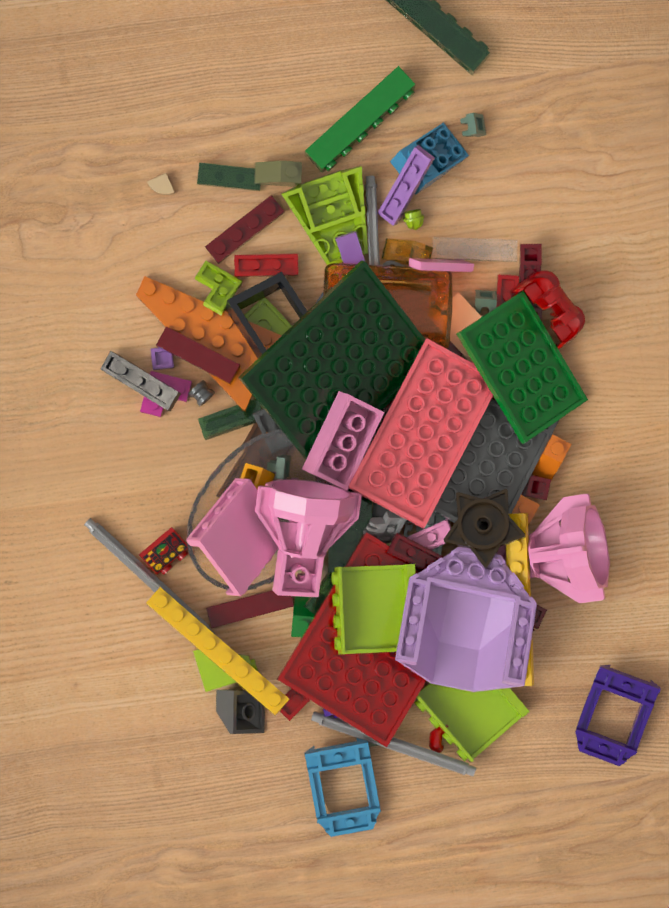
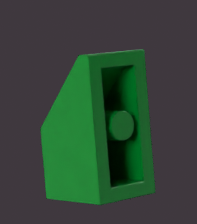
(301, 617)

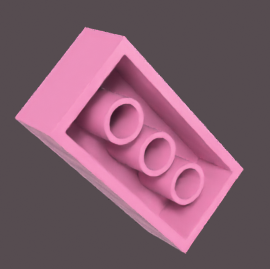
(343, 440)

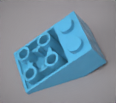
(439, 144)

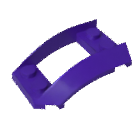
(625, 686)

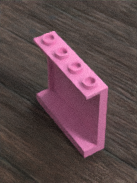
(235, 537)

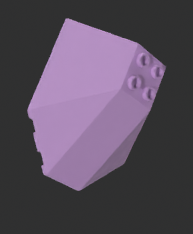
(467, 624)

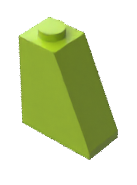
(212, 675)

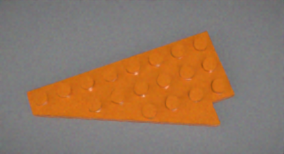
(207, 328)

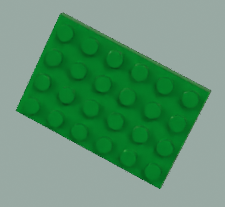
(522, 367)

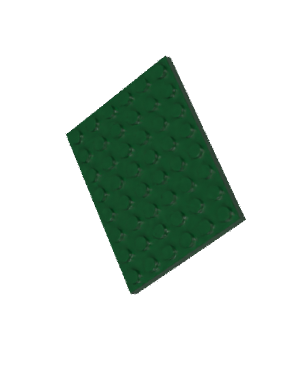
(346, 343)

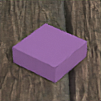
(161, 359)

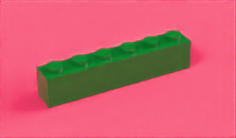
(360, 119)

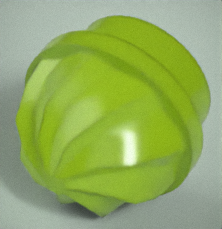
(414, 219)

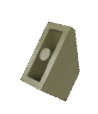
(278, 173)

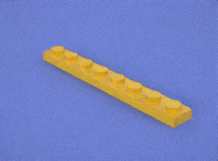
(518, 562)
(217, 651)

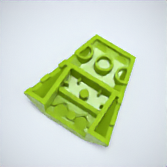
(331, 209)

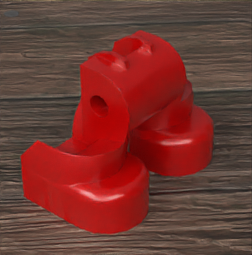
(545, 291)

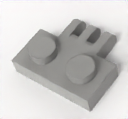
(385, 527)

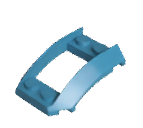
(338, 757)

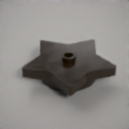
(475, 511)

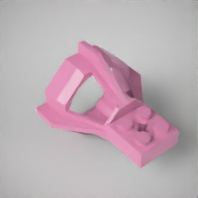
(316, 520)
(571, 551)

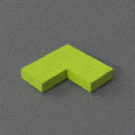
(222, 284)

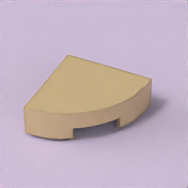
(161, 185)

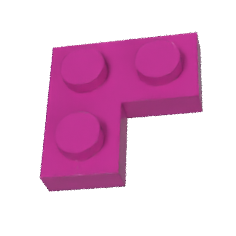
(178, 384)

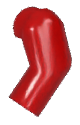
(435, 740)

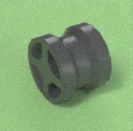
(201, 393)

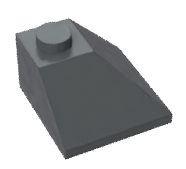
(240, 711)

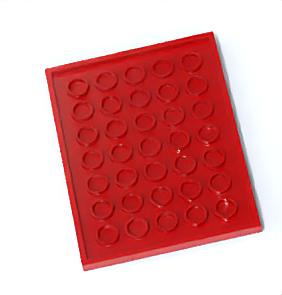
(359, 688)

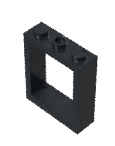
(255, 294)

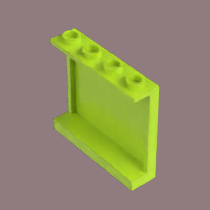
(369, 607)
(472, 717)

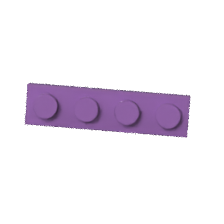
(406, 185)

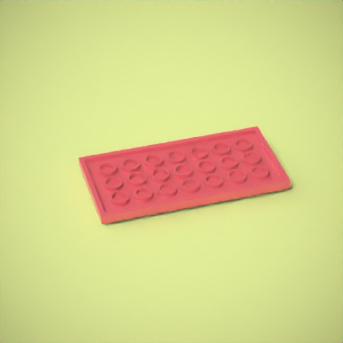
(423, 434)

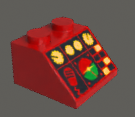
(165, 551)

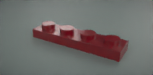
(244, 229)

